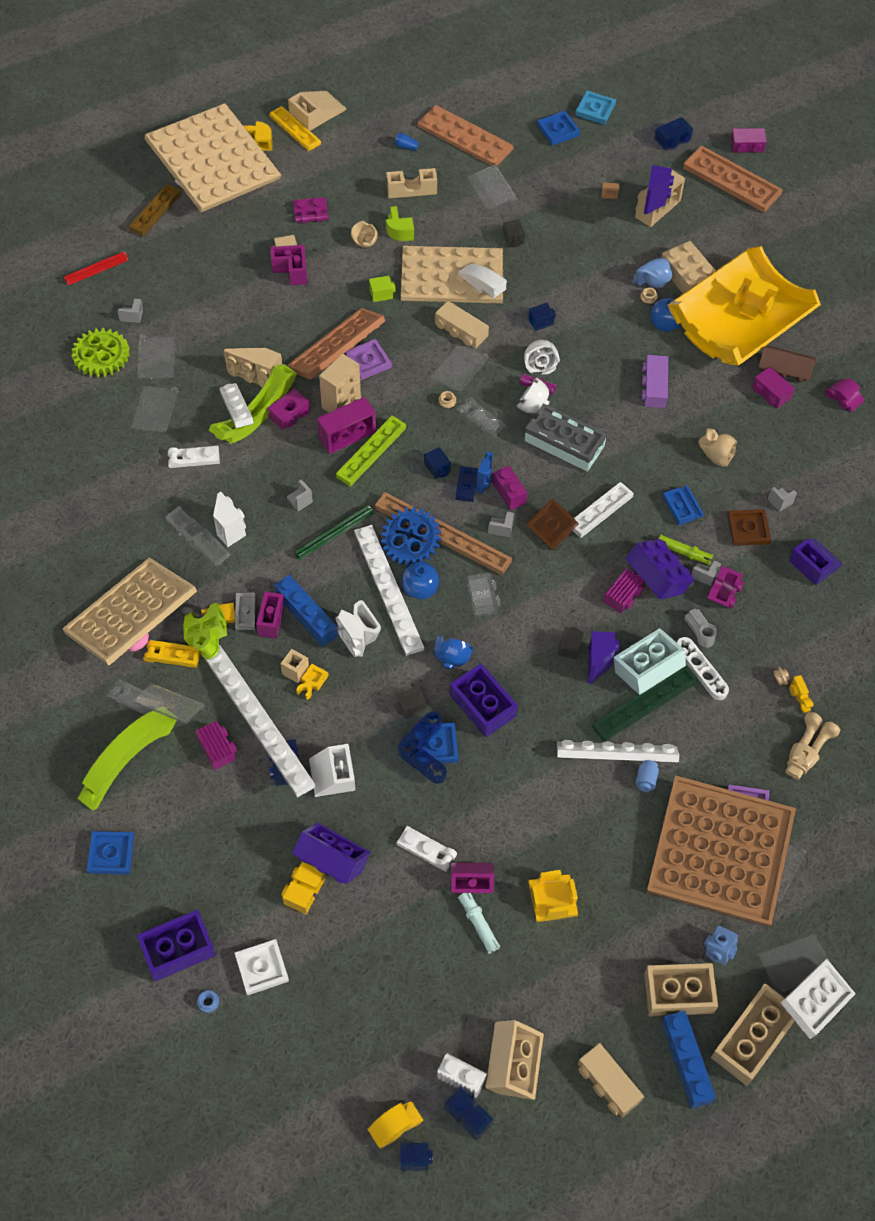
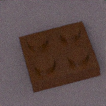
(552, 524)
(749, 527)

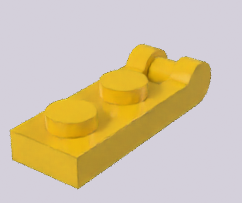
(172, 654)

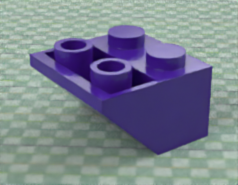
(814, 560)

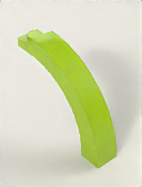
(274, 389)
(120, 752)

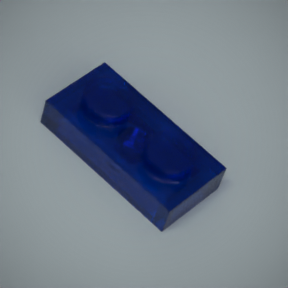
(466, 484)

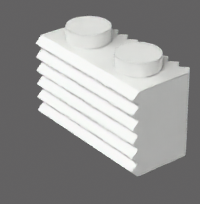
(461, 1075)

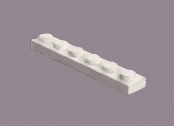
(613, 751)

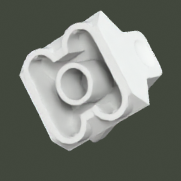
(357, 629)

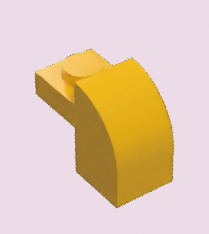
(261, 134)
(394, 1123)

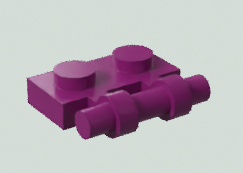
(311, 206)

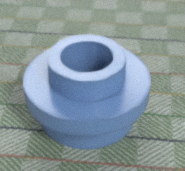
(205, 995)

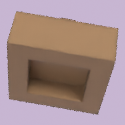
(610, 190)

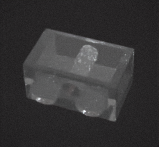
(482, 594)

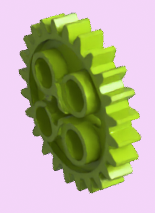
(100, 352)

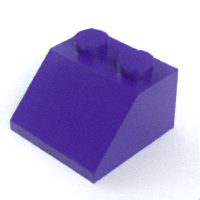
(658, 188)
(601, 653)

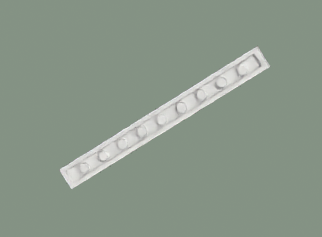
(261, 724)

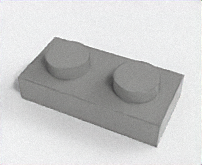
(245, 611)

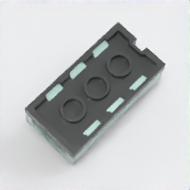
(565, 437)

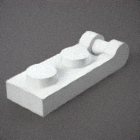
(193, 456)
(426, 848)

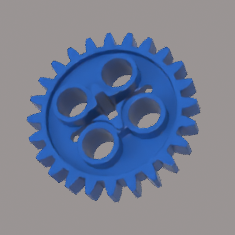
(417, 521)

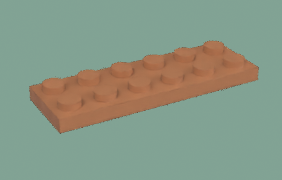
(465, 135)
(732, 179)
(336, 343)

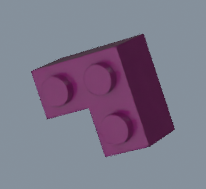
(290, 260)

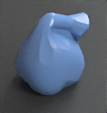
(654, 273)

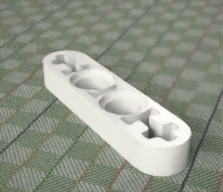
(705, 666)

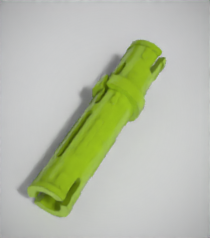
(686, 550)

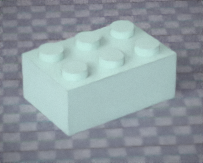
(649, 661)

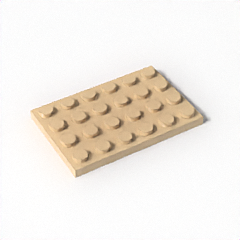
(433, 273)
(129, 610)

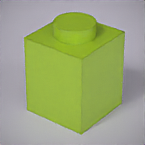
(381, 288)

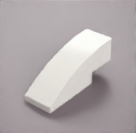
(483, 279)

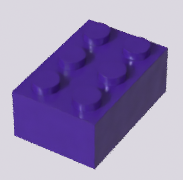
(659, 568)
(483, 700)
(331, 853)
(176, 945)

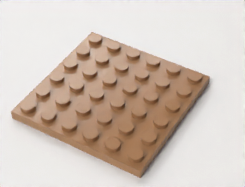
(722, 851)

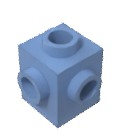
(721, 945)

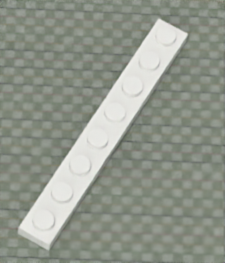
(389, 590)

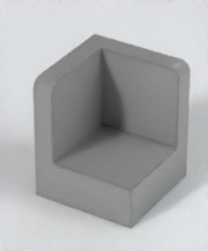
(132, 314)
(301, 497)
(781, 499)
(501, 526)
(706, 574)

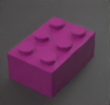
(346, 425)

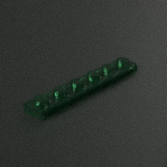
(644, 703)

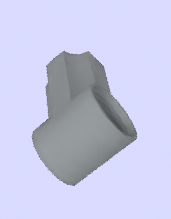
(701, 627)

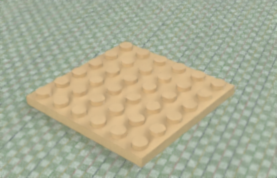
(212, 157)

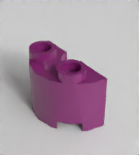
(846, 393)
(725, 587)

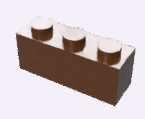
(787, 363)

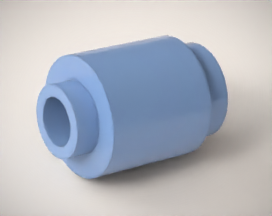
(647, 776)

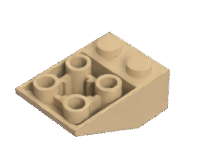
(314, 108)
(252, 363)

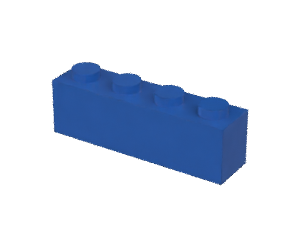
(306, 611)
(688, 1059)

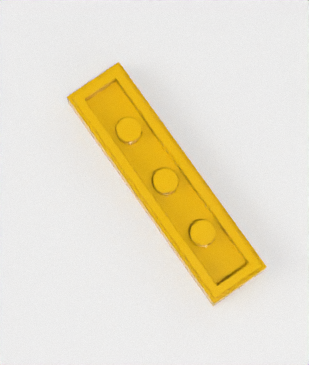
(295, 128)

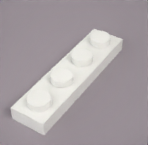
(236, 405)
(602, 509)

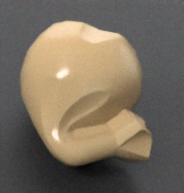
(717, 447)

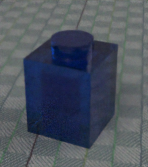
(541, 316)
(437, 463)
(415, 1156)

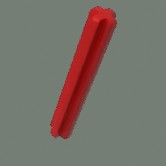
(96, 268)

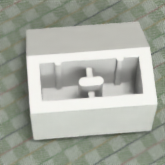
(228, 520)
(332, 771)

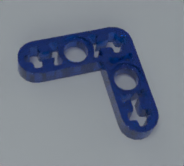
(416, 745)

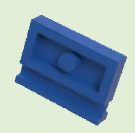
(484, 473)
(683, 505)

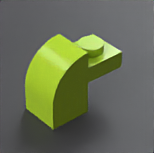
(399, 228)

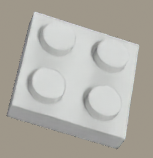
(261, 967)

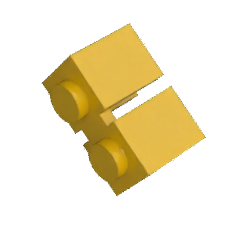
(305, 883)

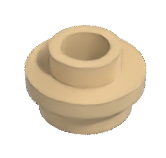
(648, 292)
(447, 395)
(781, 676)

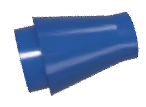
(405, 142)

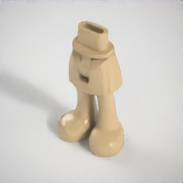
(803, 756)

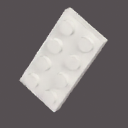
(818, 998)

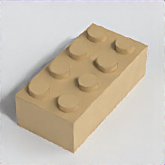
(754, 1036)

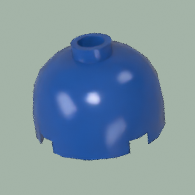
(662, 317)
(420, 580)
(452, 652)

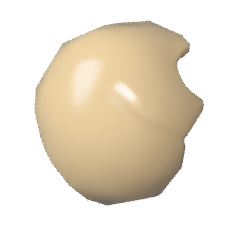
(364, 231)

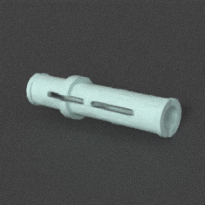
(481, 926)

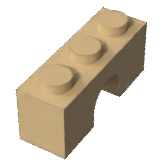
(422, 185)

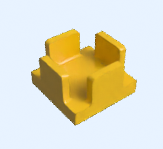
(756, 296)
(553, 896)

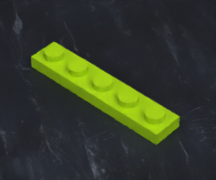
(370, 451)

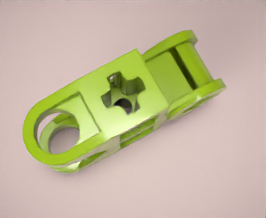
(205, 631)

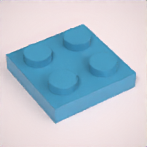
(595, 107)

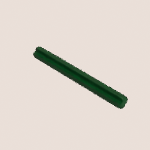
(333, 532)

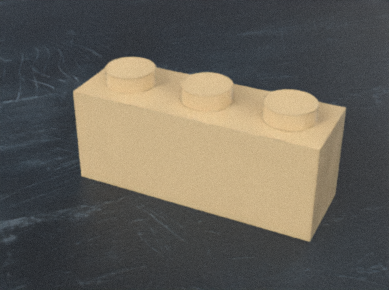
(461, 324)
(610, 1081)

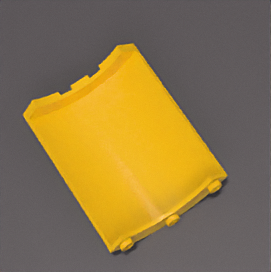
(714, 319)

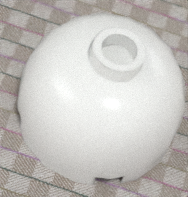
(544, 355)
(534, 397)

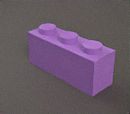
(655, 381)

